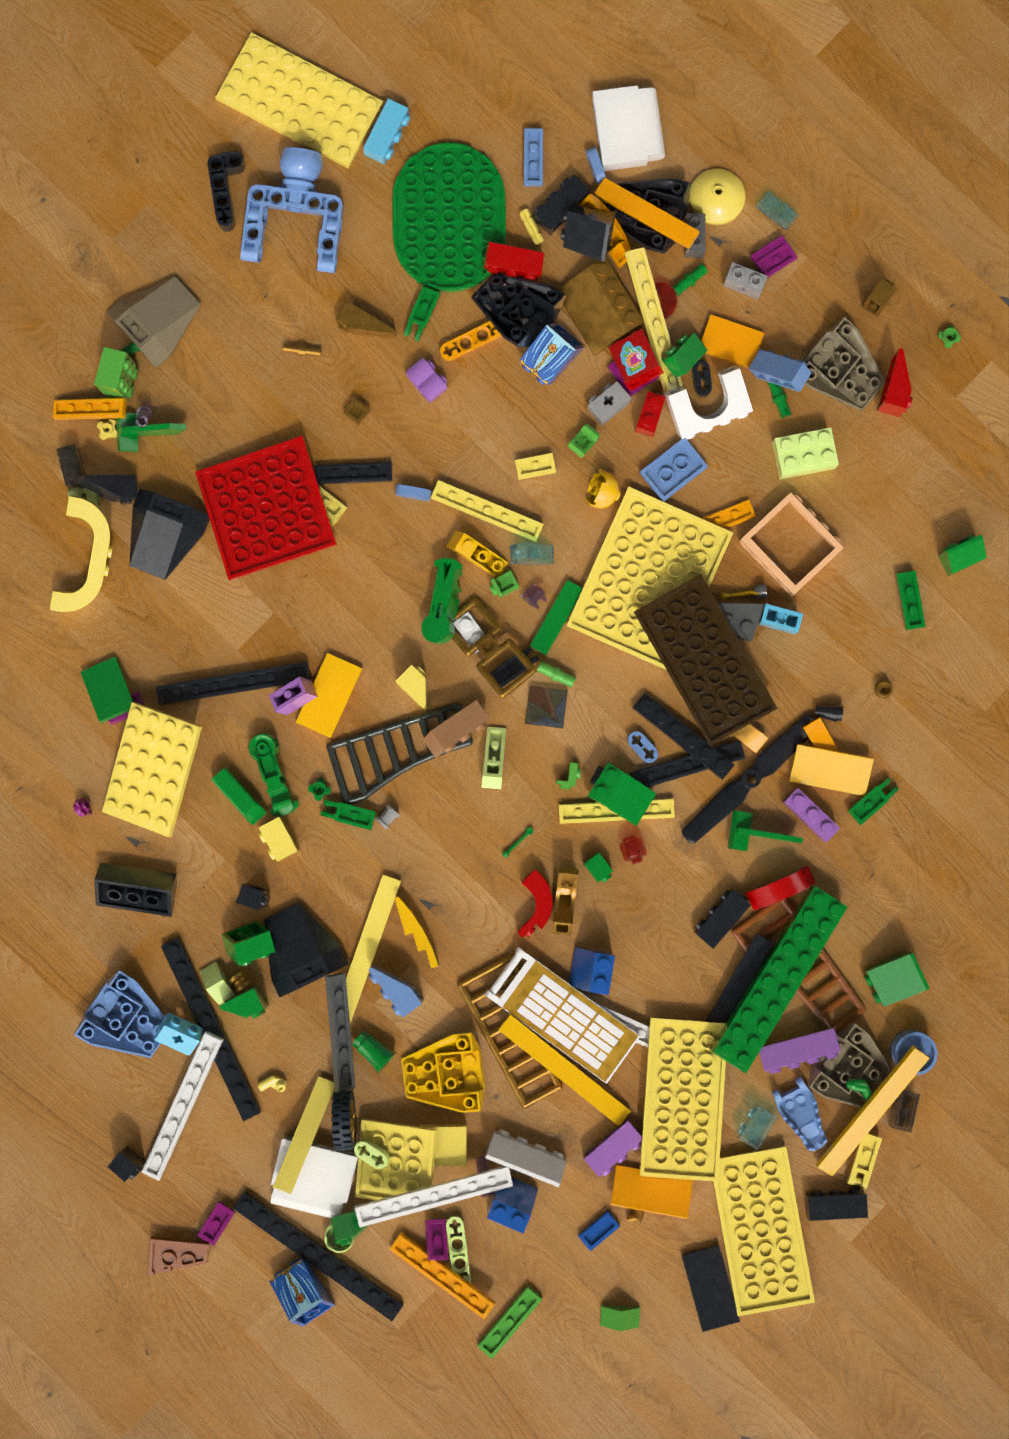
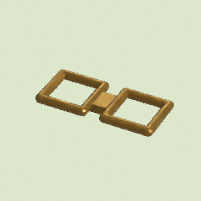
(491, 649)

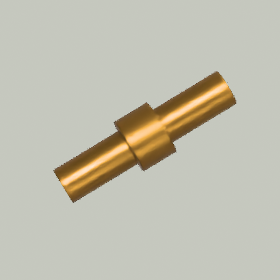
(302, 350)

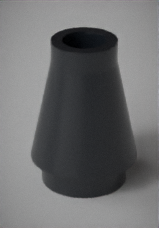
(830, 712)

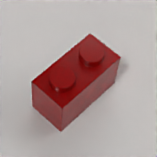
(650, 414)

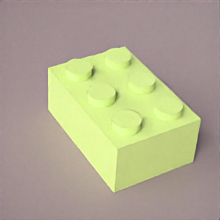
(805, 453)

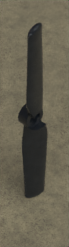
(735, 793)

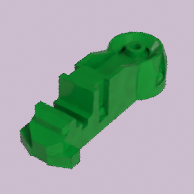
(439, 624)
(265, 750)

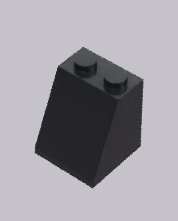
(588, 231)

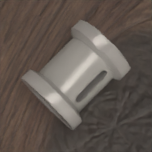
(387, 817)

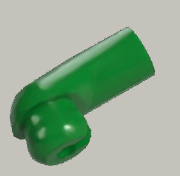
(861, 1086)

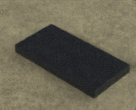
(710, 1288)

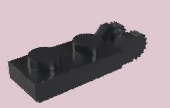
(511, 669)

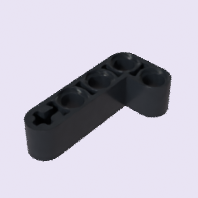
(224, 192)

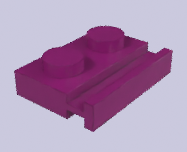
(774, 257)

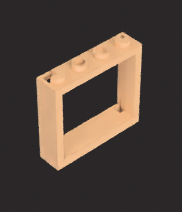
(769, 565)

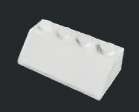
(526, 1157)

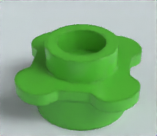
(955, 337)

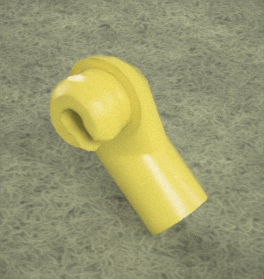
(274, 1082)

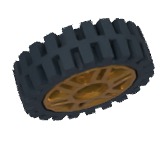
(343, 1120)

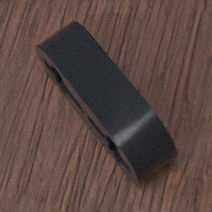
(706, 378)

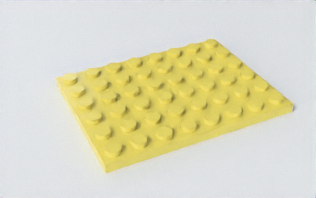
(641, 559)

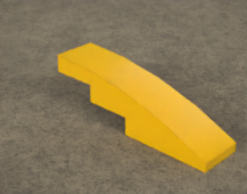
(412, 925)

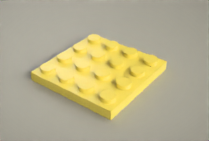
(410, 1159)

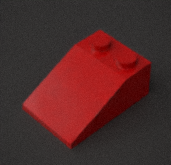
(897, 387)

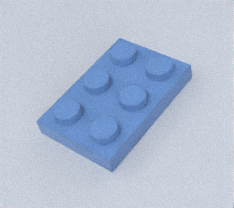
(673, 469)

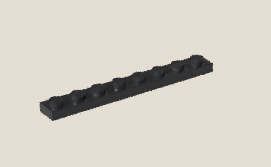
(231, 683)

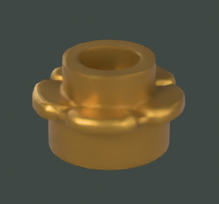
(888, 689)

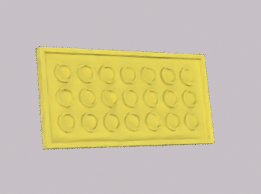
(299, 100)
(682, 1101)
(762, 1231)

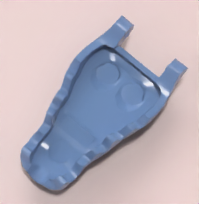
(801, 1113)

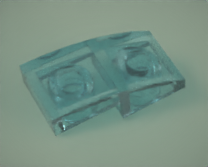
(777, 211)

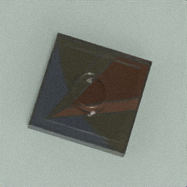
(546, 707)

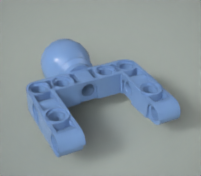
(300, 170)

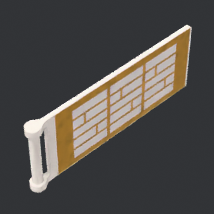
(564, 1016)

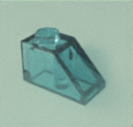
(532, 554)

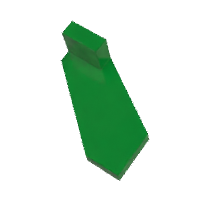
(129, 432)
(741, 830)

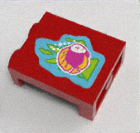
(635, 360)

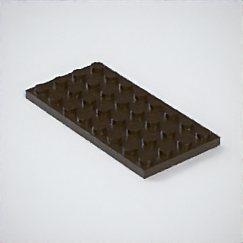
(705, 659)

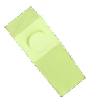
(494, 758)

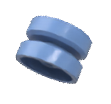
(906, 1039)

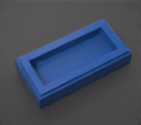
(599, 1230)

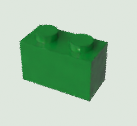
(684, 354)

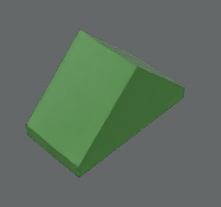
(620, 1317)

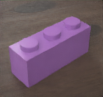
(810, 815)
(613, 1148)

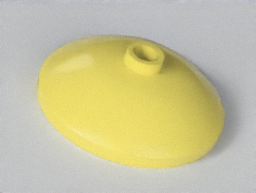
(717, 208)

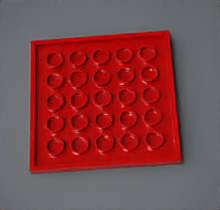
(266, 508)

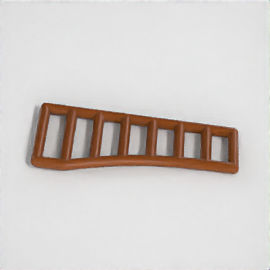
(826, 962)

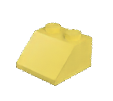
(415, 685)

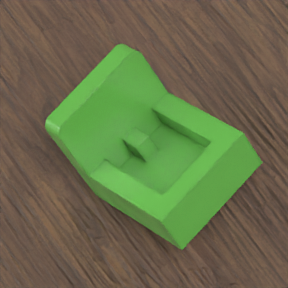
(584, 440)
(503, 584)
(574, 773)

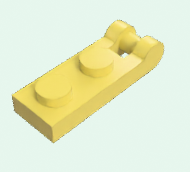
(864, 1161)

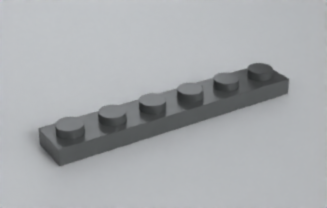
(340, 1032)

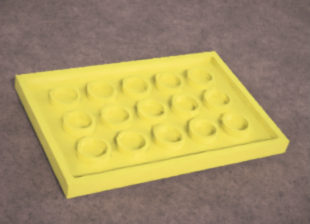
(152, 769)

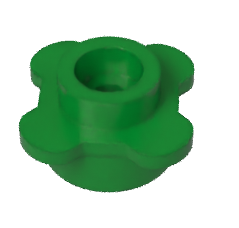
(314, 789)

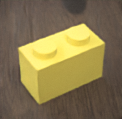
(278, 839)

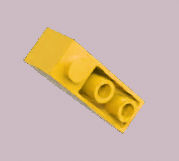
(476, 554)

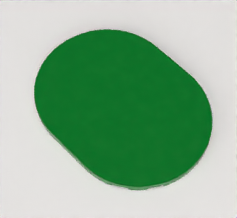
(445, 214)

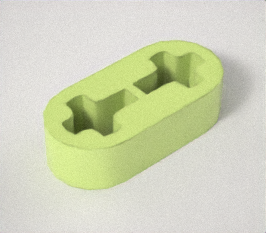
(370, 1157)

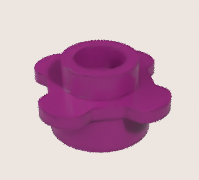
(82, 807)

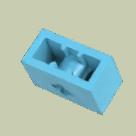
(780, 619)
(178, 1034)

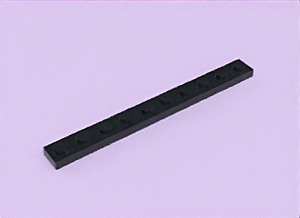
(207, 1019)
(318, 1256)

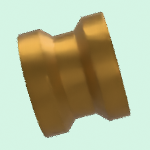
(240, 980)

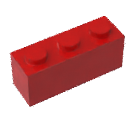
(513, 261)

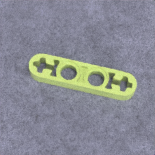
(458, 1253)

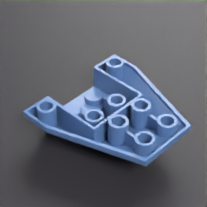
(121, 1018)

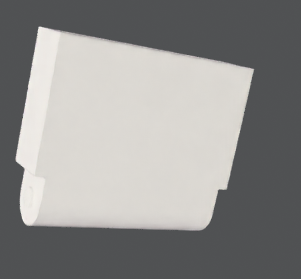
(628, 127)
(322, 1181)

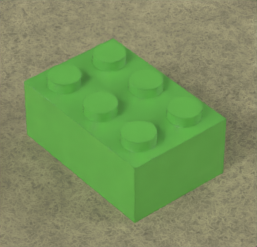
(116, 374)

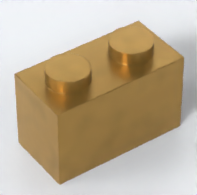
(879, 296)

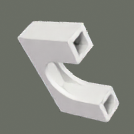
(734, 405)

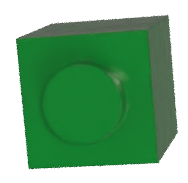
(598, 868)

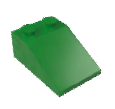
(621, 794)

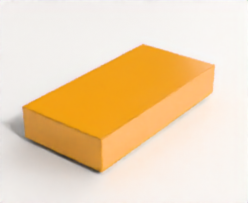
(819, 735)

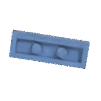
(533, 157)

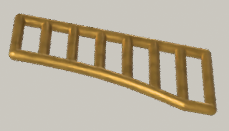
(489, 1036)

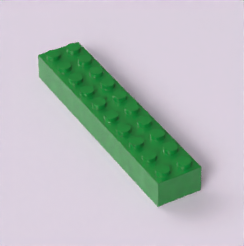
(778, 979)

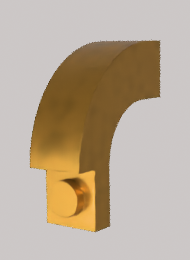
(565, 901)

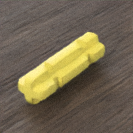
(531, 227)

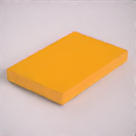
(731, 341)

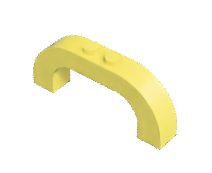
(73, 600)

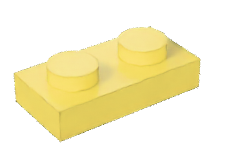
(535, 466)

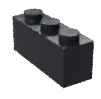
(551, 214)
(721, 918)
(836, 1204)

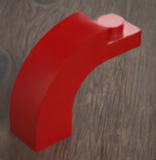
(780, 888)
(540, 889)

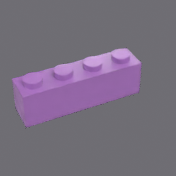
(800, 1050)

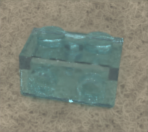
(756, 1127)

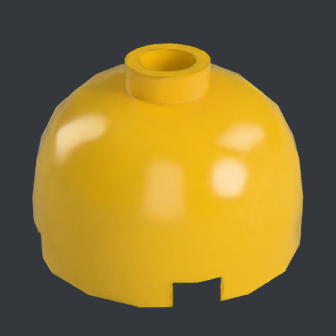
(603, 490)

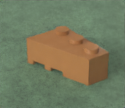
(456, 729)

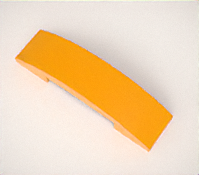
(619, 240)

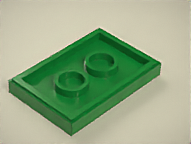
(107, 689)

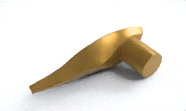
(637, 1216)

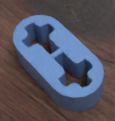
(595, 164)
(413, 492)
(639, 750)

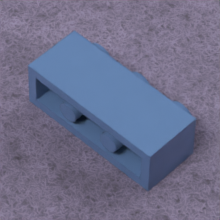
(780, 370)

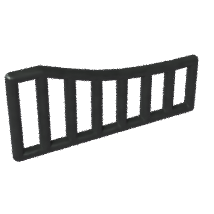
(385, 731)

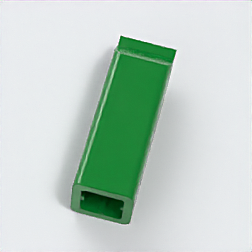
(238, 796)

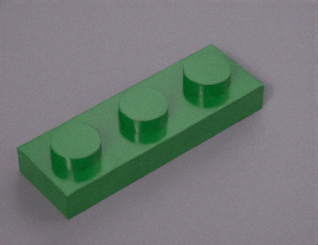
(910, 600)

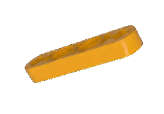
(472, 336)

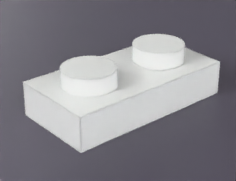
(468, 629)

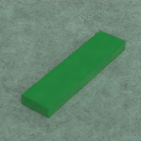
(556, 617)

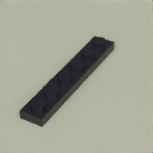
(683, 736)

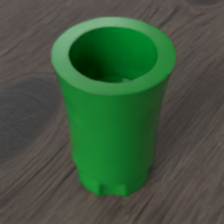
(373, 1051)

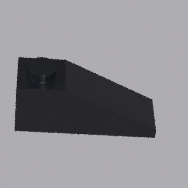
(112, 487)

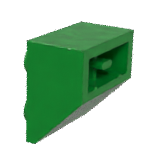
(961, 556)

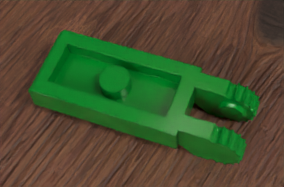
(422, 311)
(871, 802)
(350, 815)

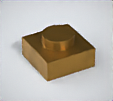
(356, 411)

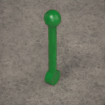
(506, 853)

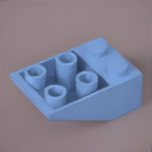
(401, 993)

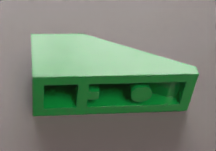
(346, 1228)

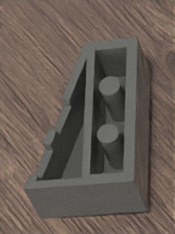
(743, 618)

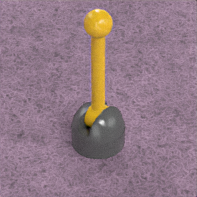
(759, 591)

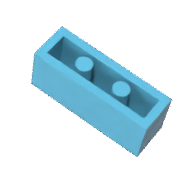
(387, 131)

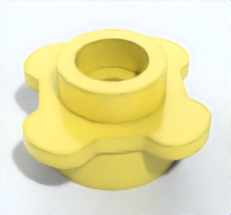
(112, 433)

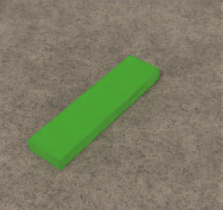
(509, 1321)

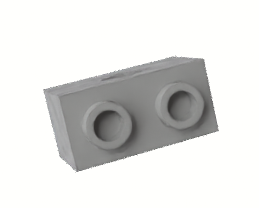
(745, 280)
(603, 412)

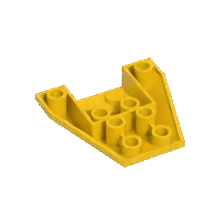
(447, 1074)

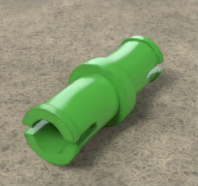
(556, 674)

